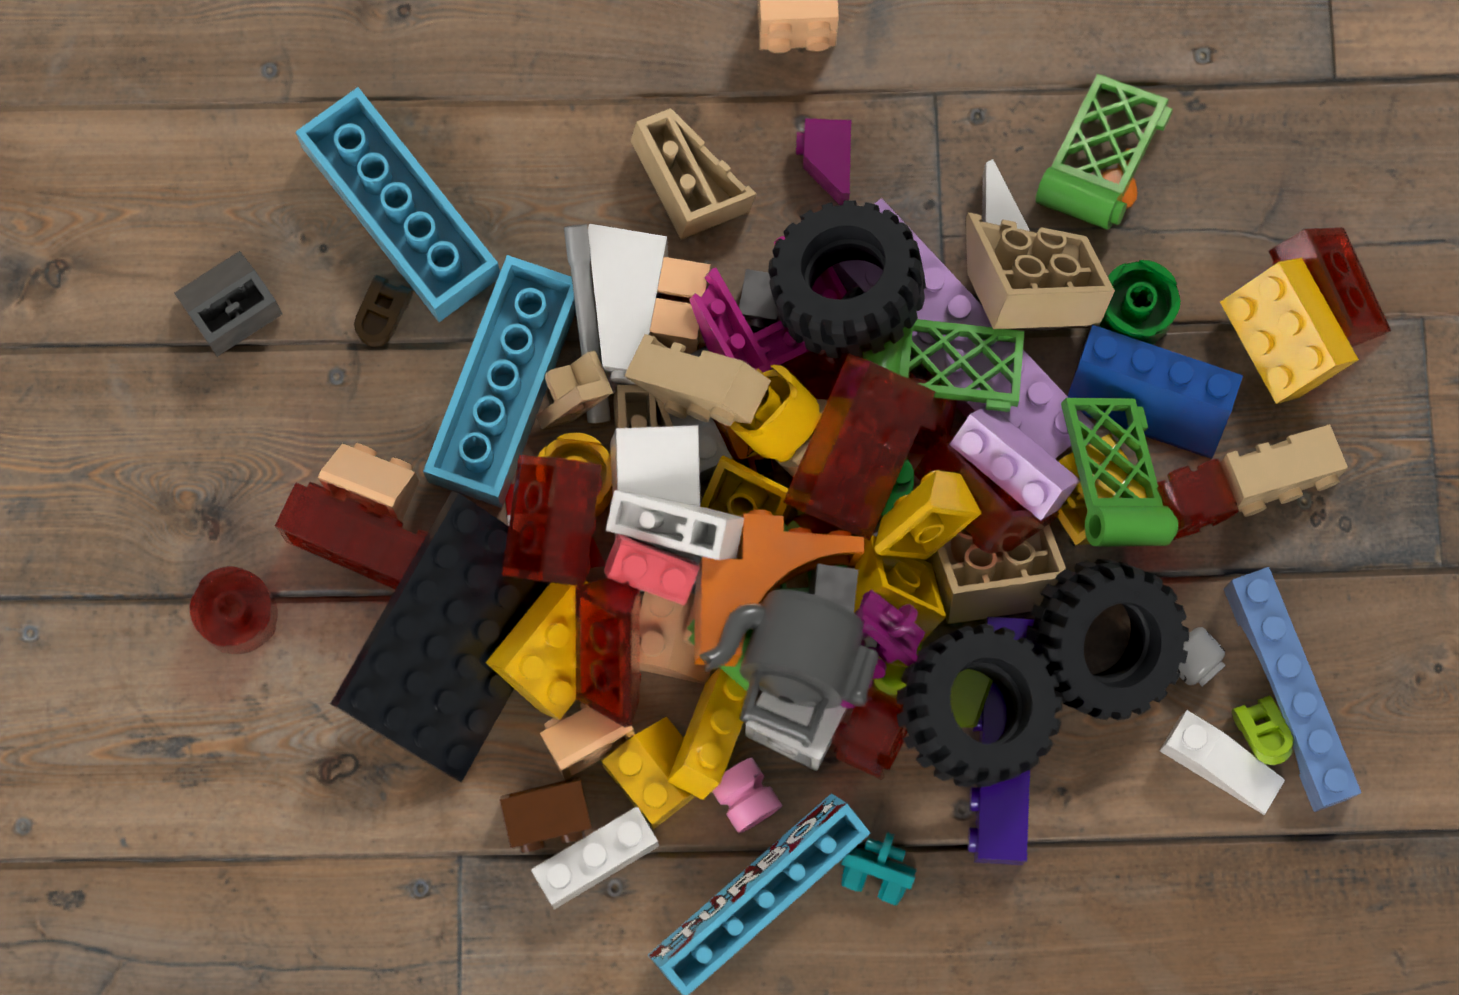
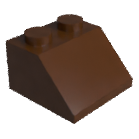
(545, 814)

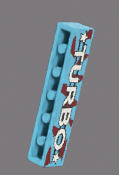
(759, 894)

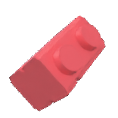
(651, 569)

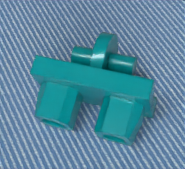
(895, 875)

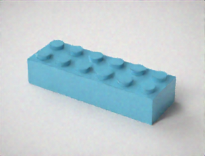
(398, 204)
(502, 382)

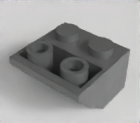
(228, 303)

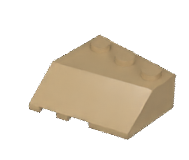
(1035, 276)
(994, 584)

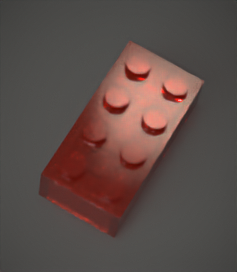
(859, 446)
(348, 534)

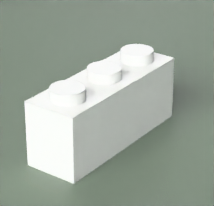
(595, 857)

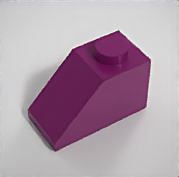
(827, 155)

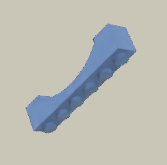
(1316, 744)

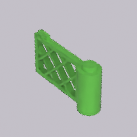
(1089, 195)
(897, 359)
(1116, 519)

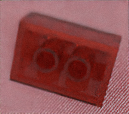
(1339, 278)
(1003, 519)
(608, 648)

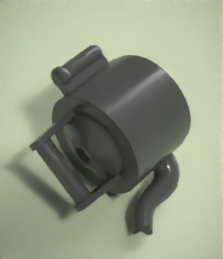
(799, 653)

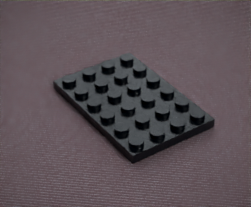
(425, 660)

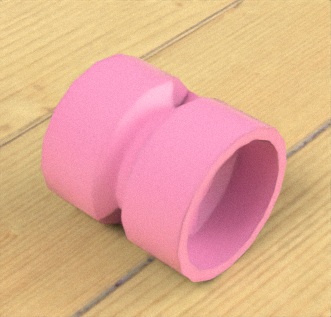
(746, 796)

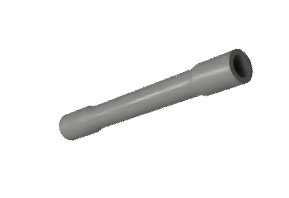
(579, 259)

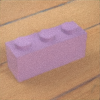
(1014, 462)

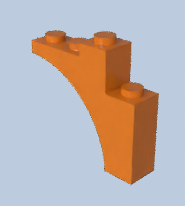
(763, 563)

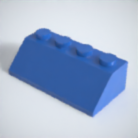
(1181, 396)

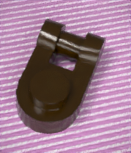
(375, 323)

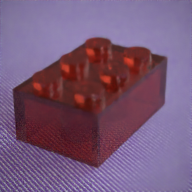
(552, 520)

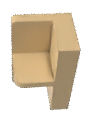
(574, 390)

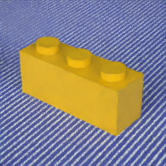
(709, 736)

